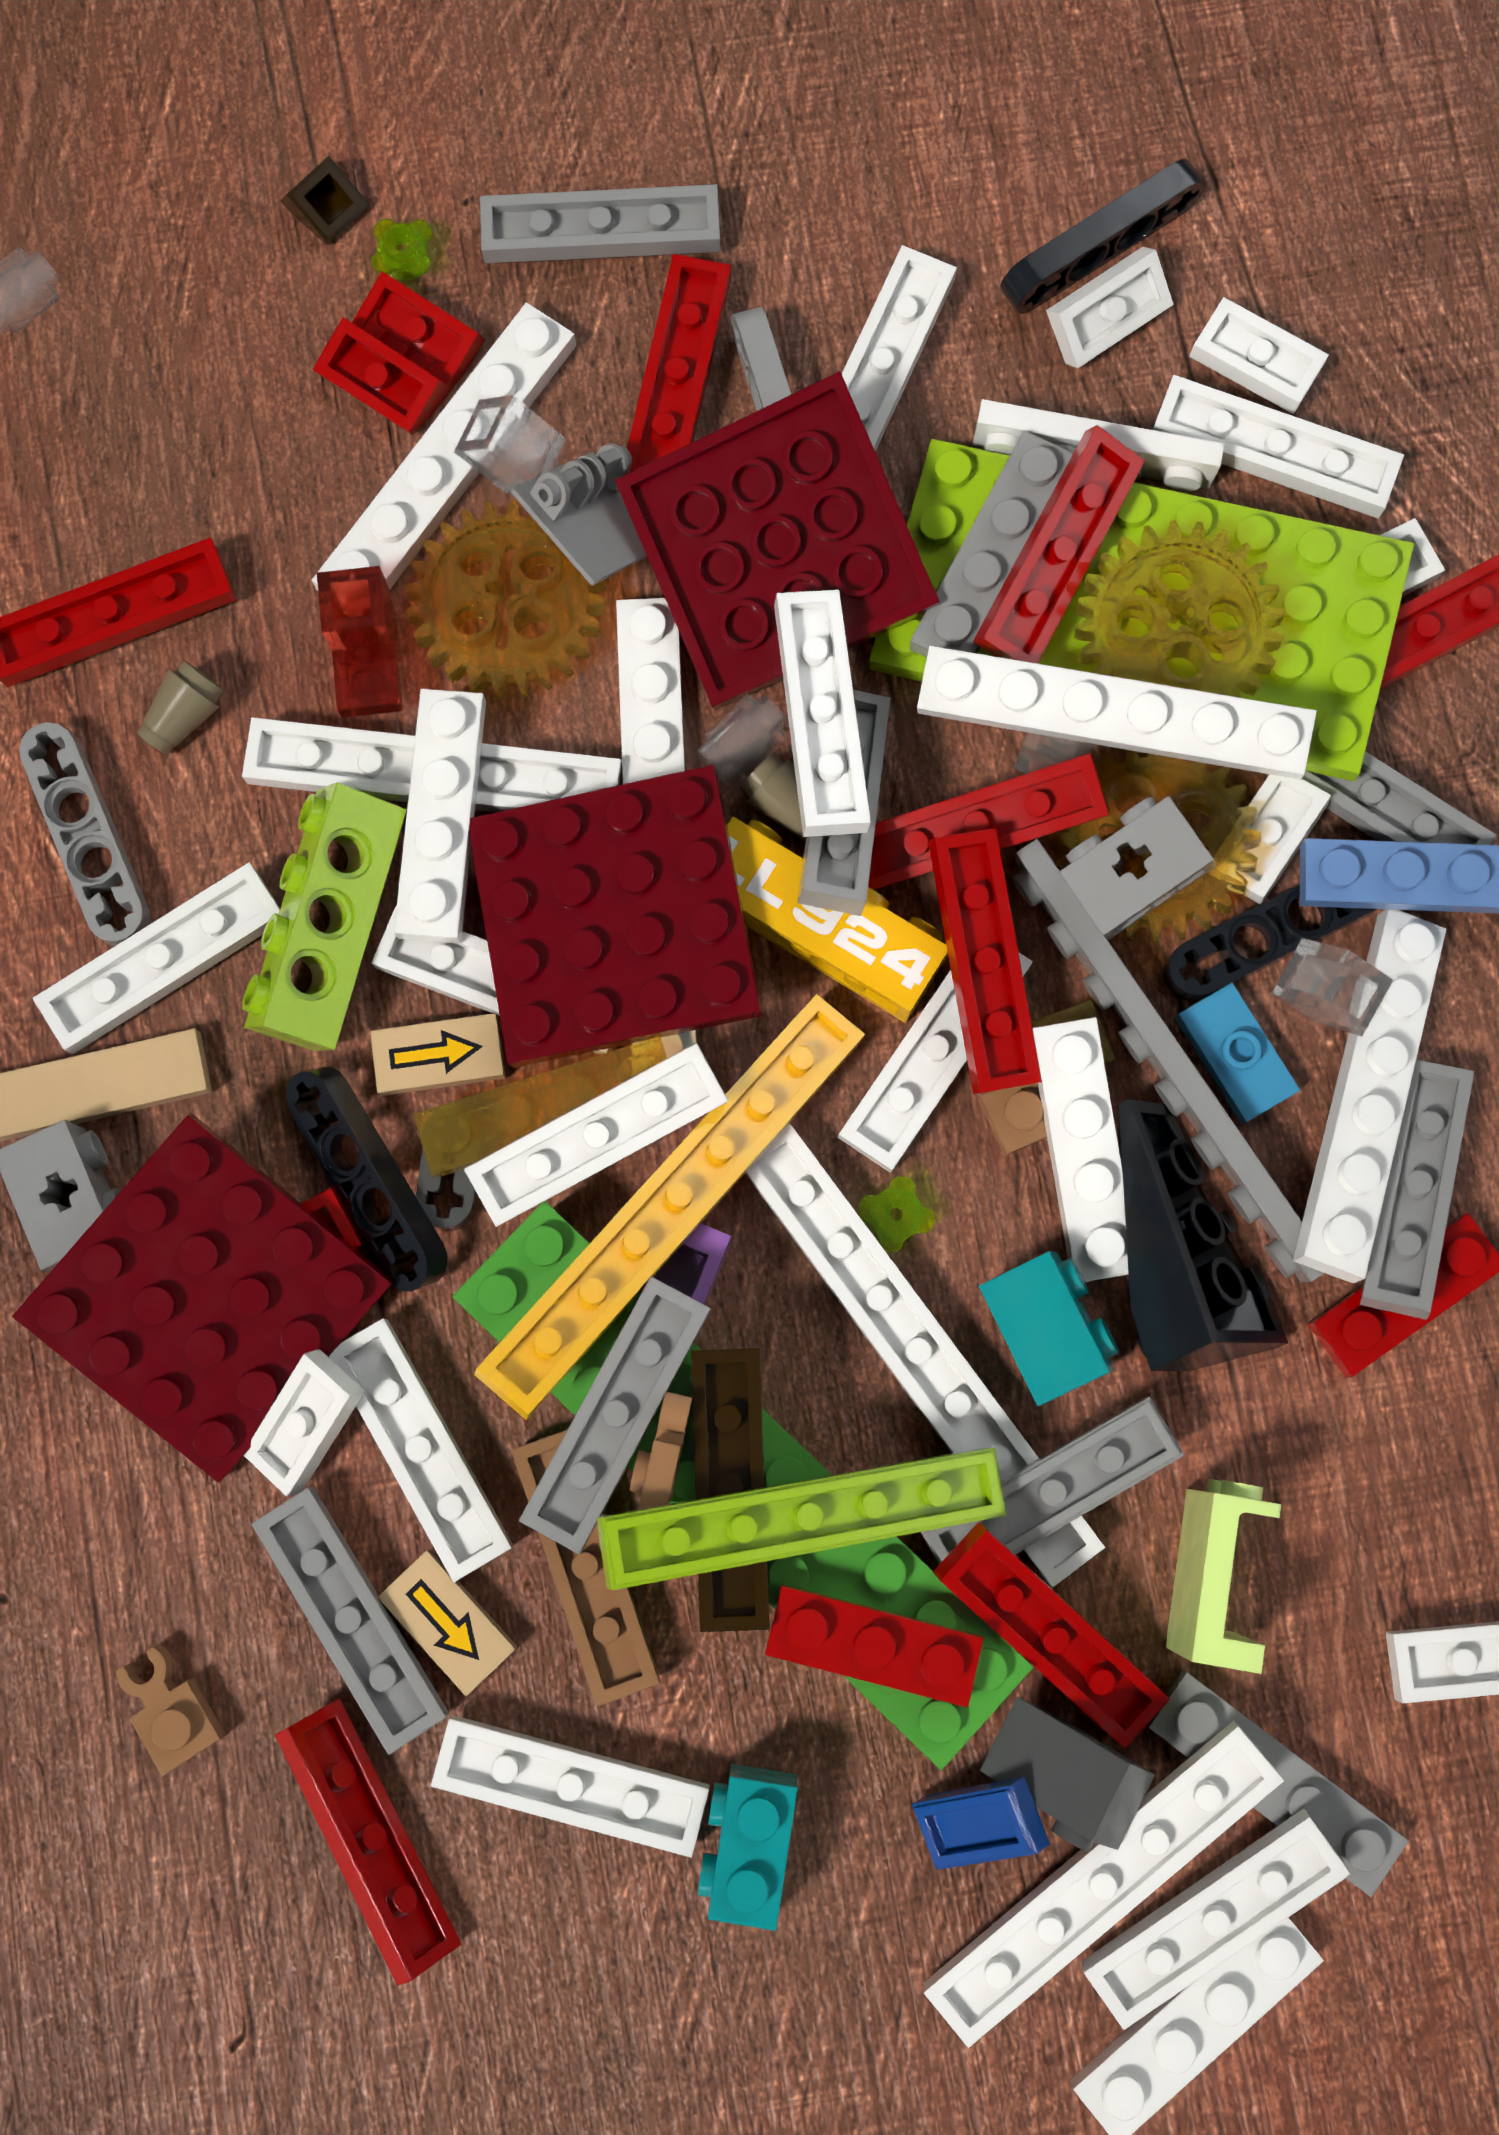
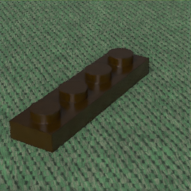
(726, 1462)

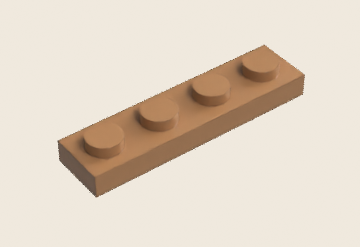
(600, 1619)

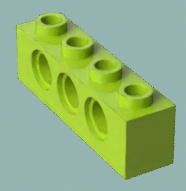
(369, 834)

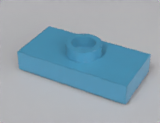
(1237, 1053)

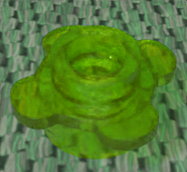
(405, 263)
(893, 1232)

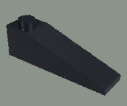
(1185, 1277)

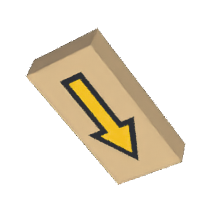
(437, 1054)
(447, 1622)

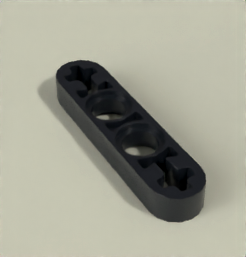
(1102, 236)
(1279, 934)
(373, 1171)

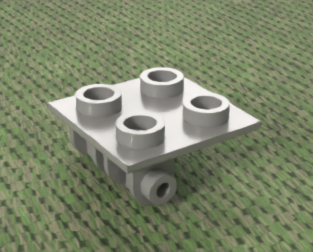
(585, 512)

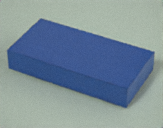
(981, 1823)

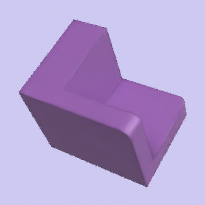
(696, 1263)

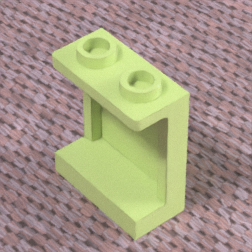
(1205, 1576)

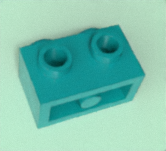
(1049, 1326)
(752, 1847)

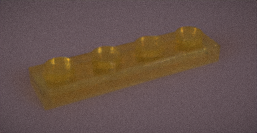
(487, 1121)

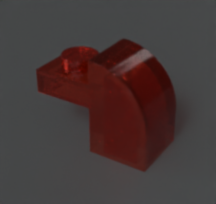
(363, 639)

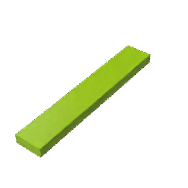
(799, 1517)

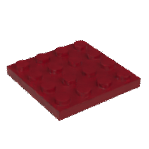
(768, 511)
(614, 917)
(201, 1296)

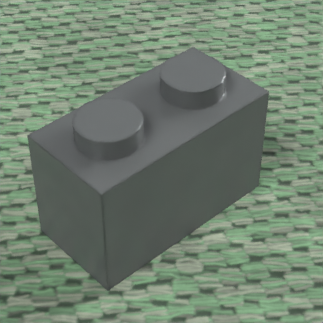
(1069, 1775)

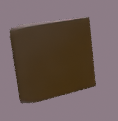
(325, 201)

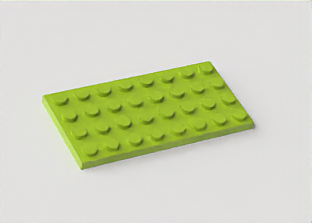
(1333, 581)

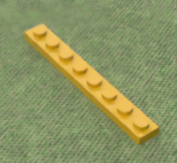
(667, 1208)

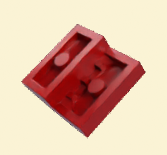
(399, 354)

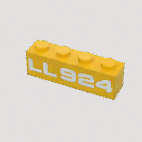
(869, 953)

